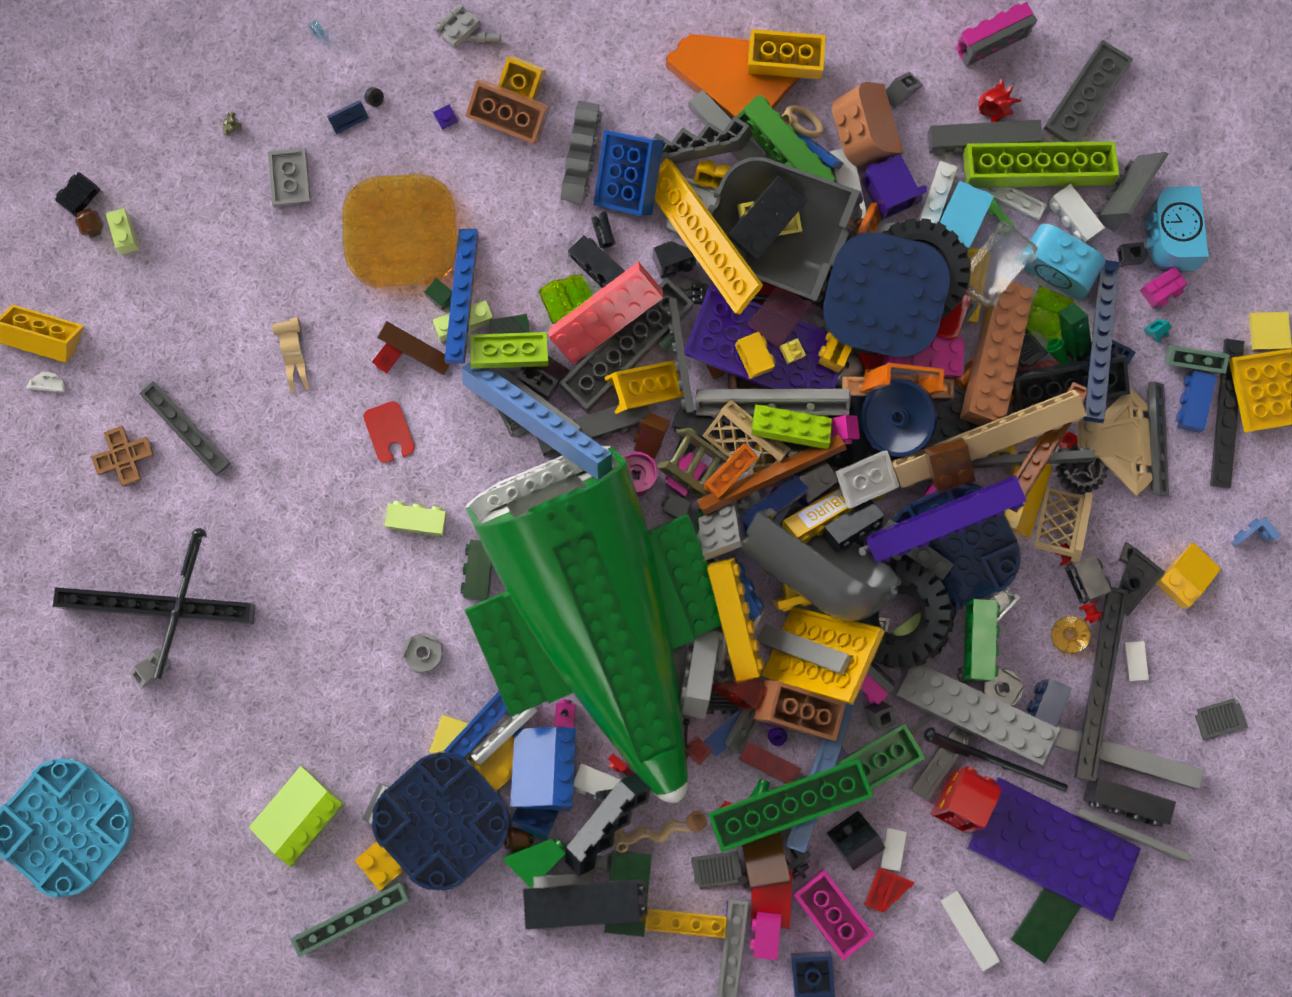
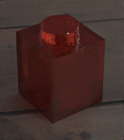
(698, 750)

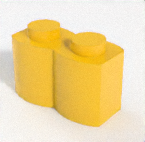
(710, 173)

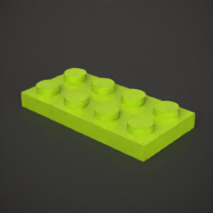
(508, 350)
(791, 426)

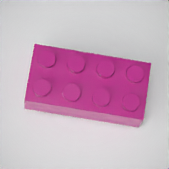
(940, 354)
(833, 914)

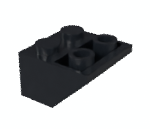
(672, 259)
(543, 379)
(856, 840)

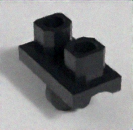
(800, 857)

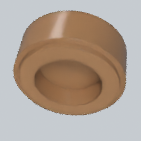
(696, 821)

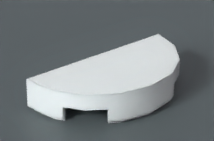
(47, 382)

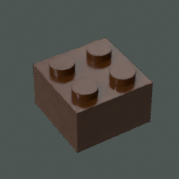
(950, 465)

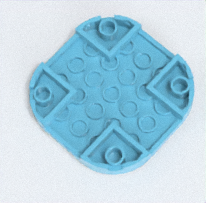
(64, 827)

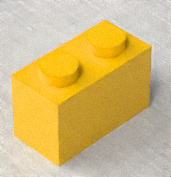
(755, 355)

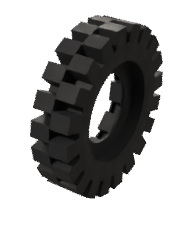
(948, 246)
(933, 625)

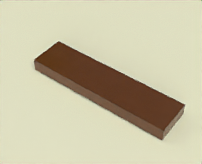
(413, 347)

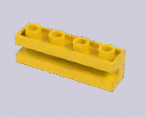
(833, 354)
(686, 922)

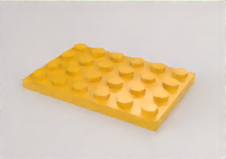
(848, 637)

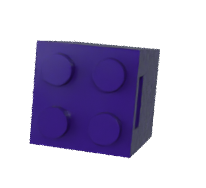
(892, 186)

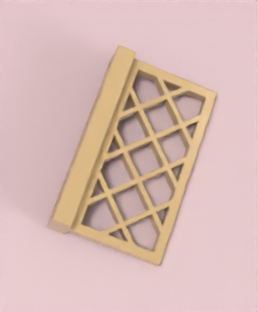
(742, 420)
(1080, 523)

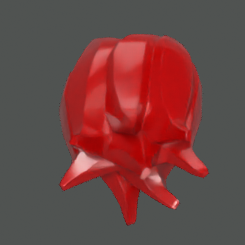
(997, 102)

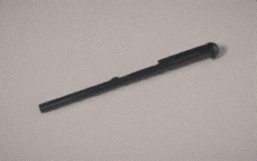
(186, 572)
(966, 750)

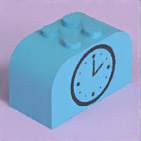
(1177, 229)
(1065, 261)

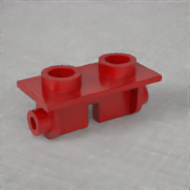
(386, 358)

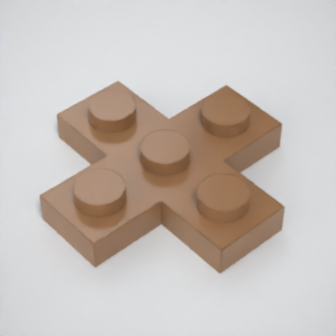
(122, 456)

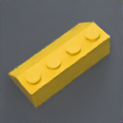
(39, 333)
(1024, 520)

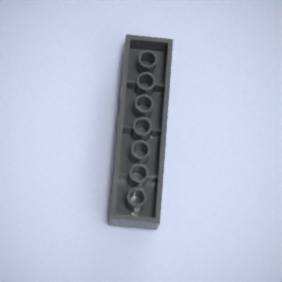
(623, 349)

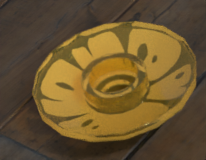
(1070, 644)

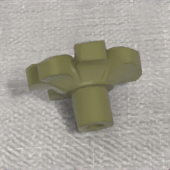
(230, 124)

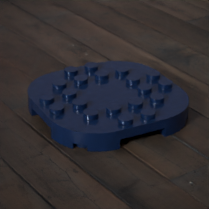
(886, 295)
(982, 555)
(440, 820)

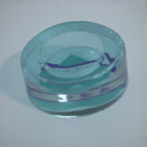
(316, 29)

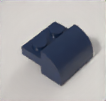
(534, 821)

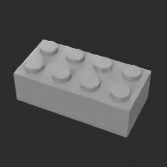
(699, 674)

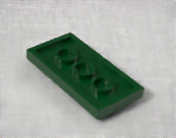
(1045, 924)

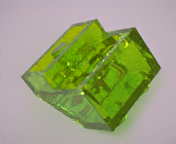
(564, 296)
(1044, 312)

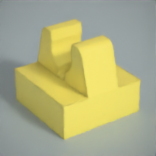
(792, 351)

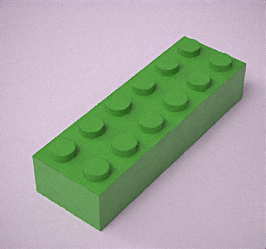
(780, 139)

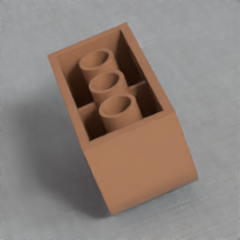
(866, 125)
(800, 711)

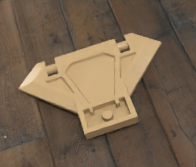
(1121, 441)

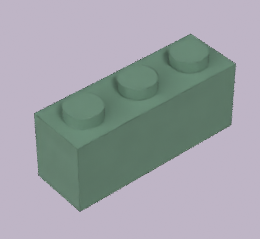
(1196, 358)

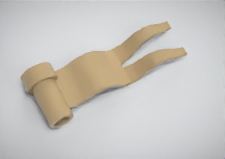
(291, 350)
(622, 840)

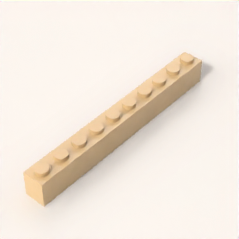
(999, 434)

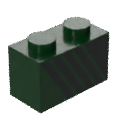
(510, 324)

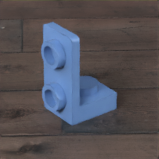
(1265, 528)

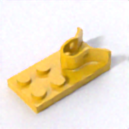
(645, 385)

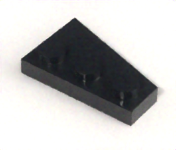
(1146, 570)

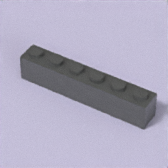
(957, 136)
(603, 425)

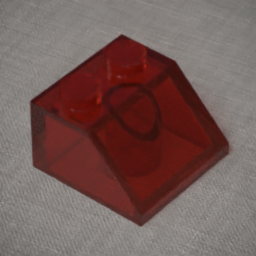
(742, 693)

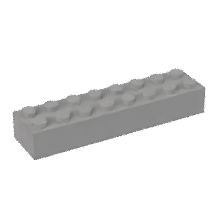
(979, 714)

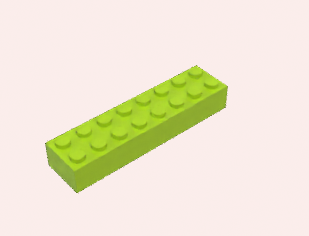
(1040, 164)

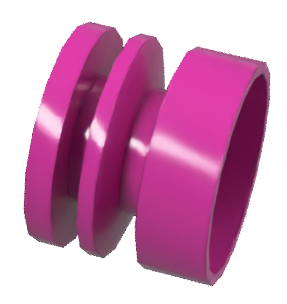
(645, 467)

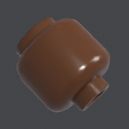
(89, 223)
(517, 840)

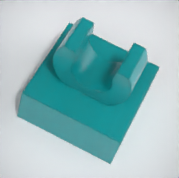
(1158, 328)

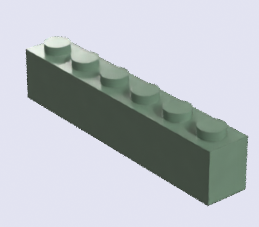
(350, 919)

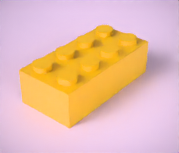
(786, 54)

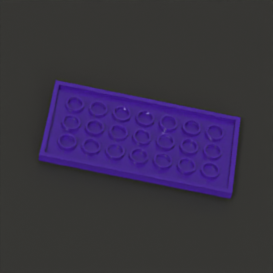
(720, 328)
(1056, 850)

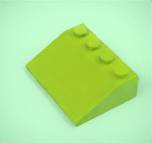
(296, 816)

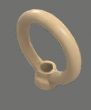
(792, 120)

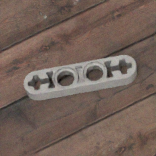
(562, 879)

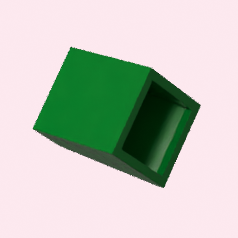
(536, 859)

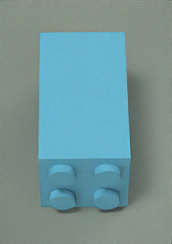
(966, 212)

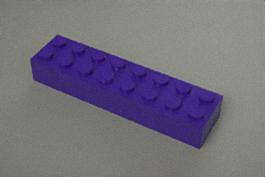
(946, 519)

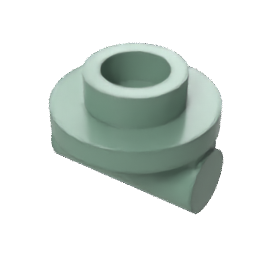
(666, 342)

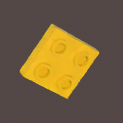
(789, 599)

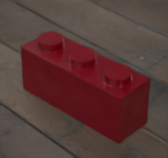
(769, 763)

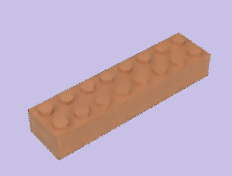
(997, 356)

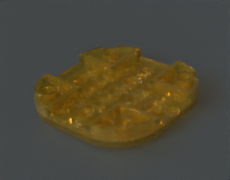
(399, 230)

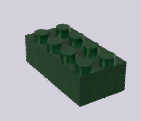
(629, 867)

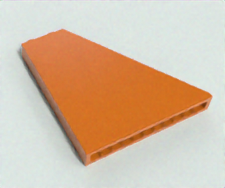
(720, 70)

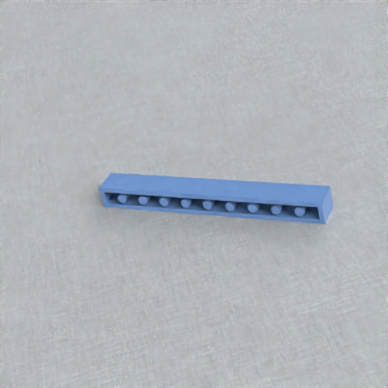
(538, 420)

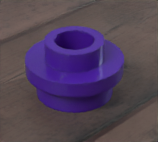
(777, 736)

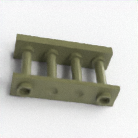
(685, 478)

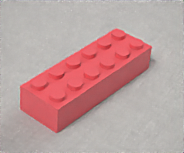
(605, 313)

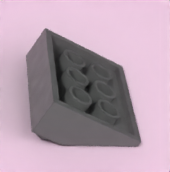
(1129, 189)

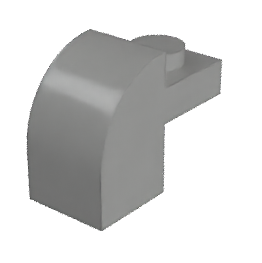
(144, 671)

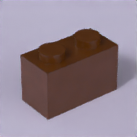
(651, 434)

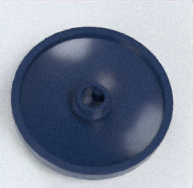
(899, 418)

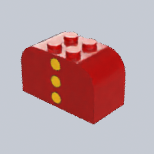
(967, 800)

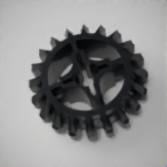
(1086, 474)

